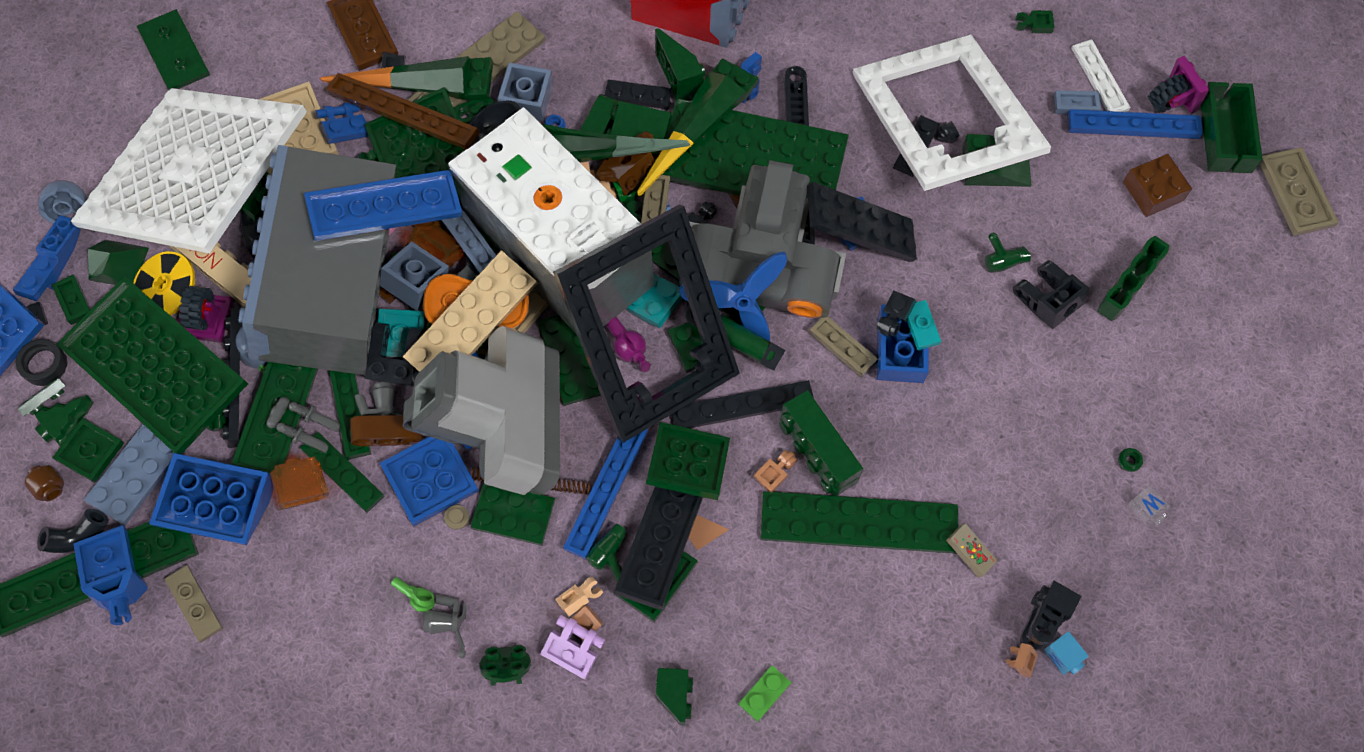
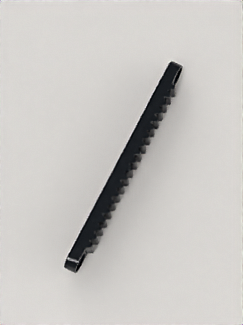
(797, 112)

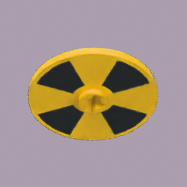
(166, 267)

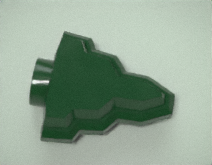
(61, 419)

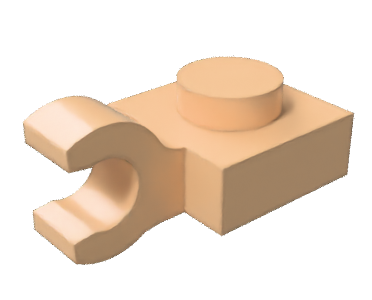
(577, 597)

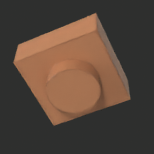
(588, 619)

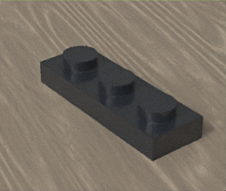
(639, 94)
(926, 130)

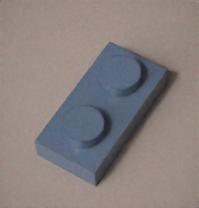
(1076, 100)

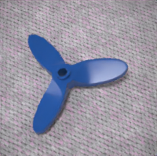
(744, 295)

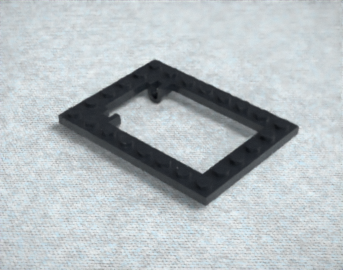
(715, 356)

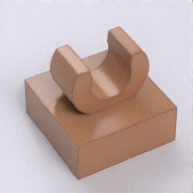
(1025, 659)

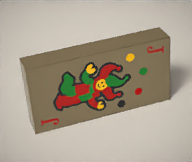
(971, 550)

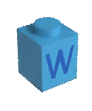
(1067, 654)

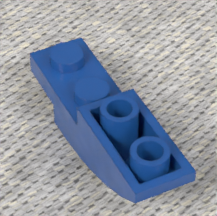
(52, 257)

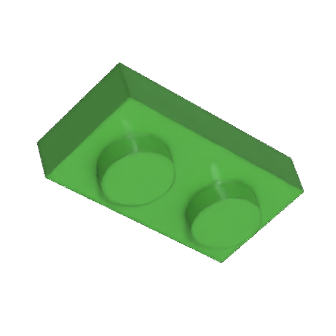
(764, 693)

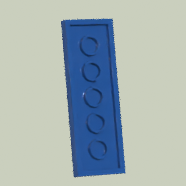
(382, 205)

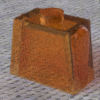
(437, 243)
(298, 483)

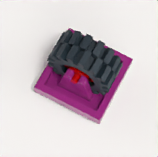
(1181, 88)
(204, 313)

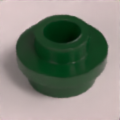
(1135, 455)

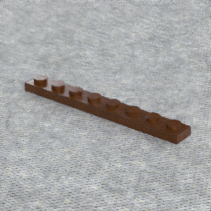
(403, 111)

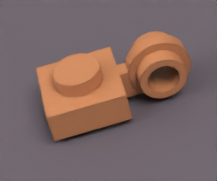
(772, 474)

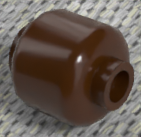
(44, 483)

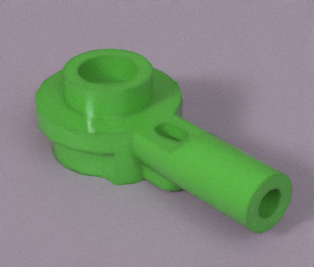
(420, 599)

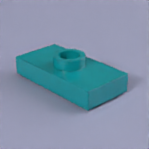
(923, 326)

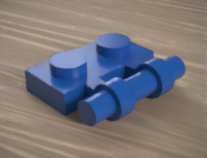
(342, 129)

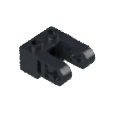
(1053, 307)
(387, 369)
(1051, 608)

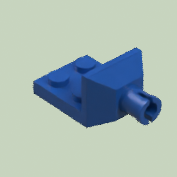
(109, 573)

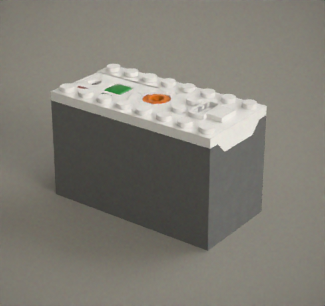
(546, 212)

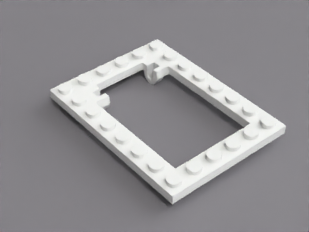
(930, 164)

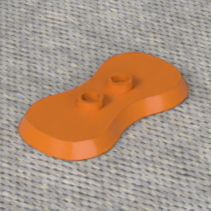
(447, 288)

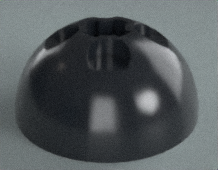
(492, 117)

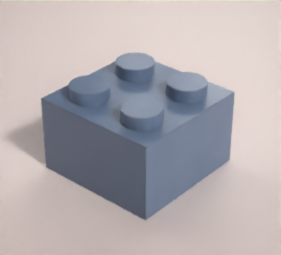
(528, 88)
(410, 273)

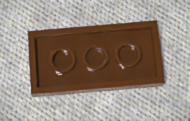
(362, 31)

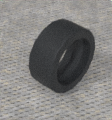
(32, 348)

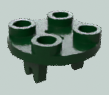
(505, 664)

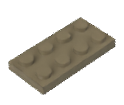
(1298, 191)

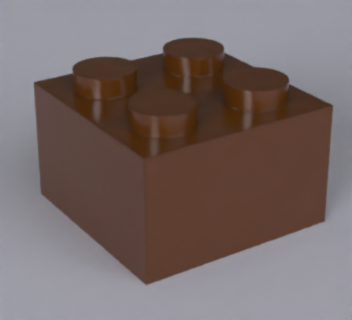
(1157, 185)

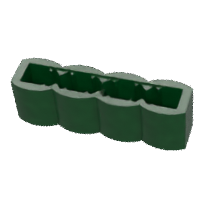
(1133, 278)

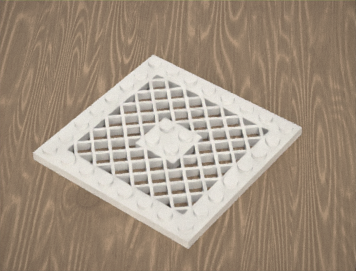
(180, 148)

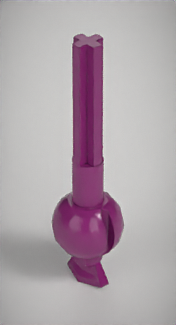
(629, 344)

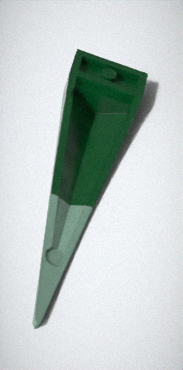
(594, 146)

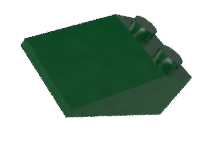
(679, 66)
(1011, 175)

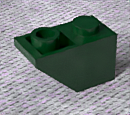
(672, 692)

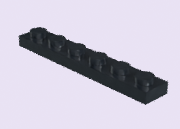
(738, 405)
(231, 431)

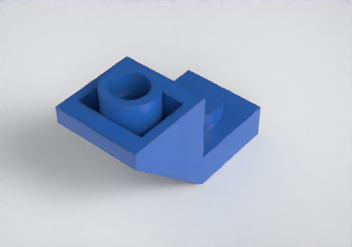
(753, 66)

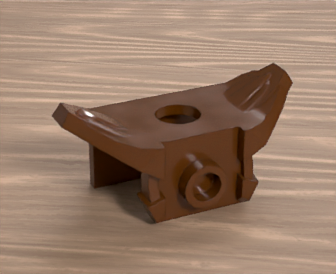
(628, 169)

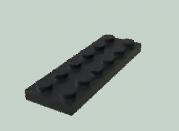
(861, 222)
(658, 547)

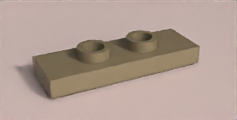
(193, 604)

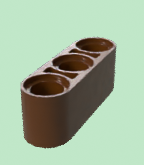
(381, 431)

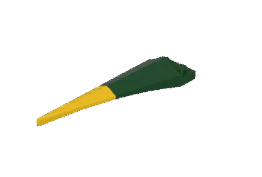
(716, 97)

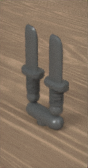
(299, 435)

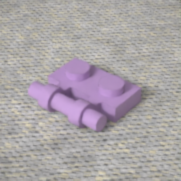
(567, 652)

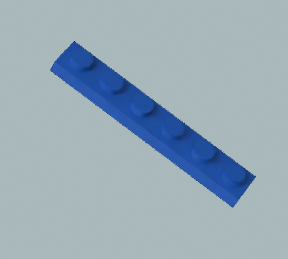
(1134, 124)
(603, 495)

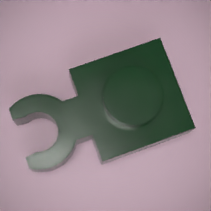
(1039, 21)

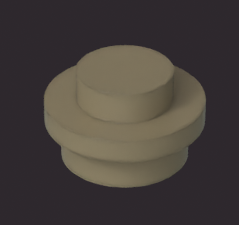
(456, 517)

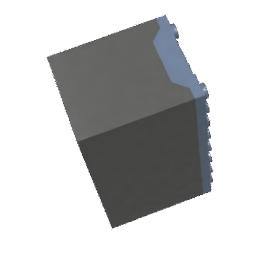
(306, 296)

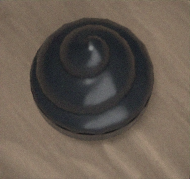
(947, 133)

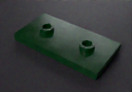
(173, 50)

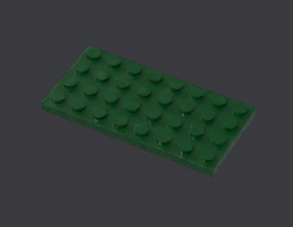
(741, 139)
(152, 365)

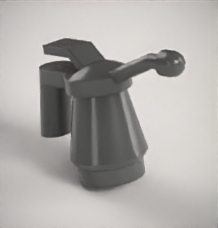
(384, 398)
(440, 622)

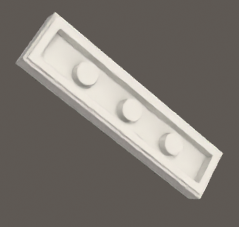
(1100, 76)

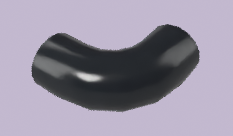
(62, 539)

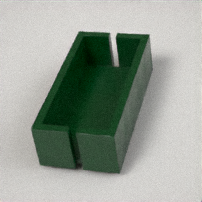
(1231, 128)
(820, 444)

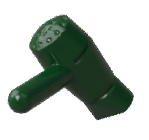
(1004, 259)
(604, 550)

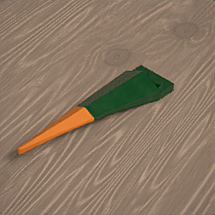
(461, 77)

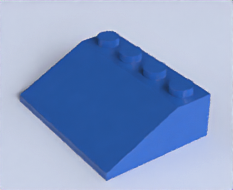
(212, 499)

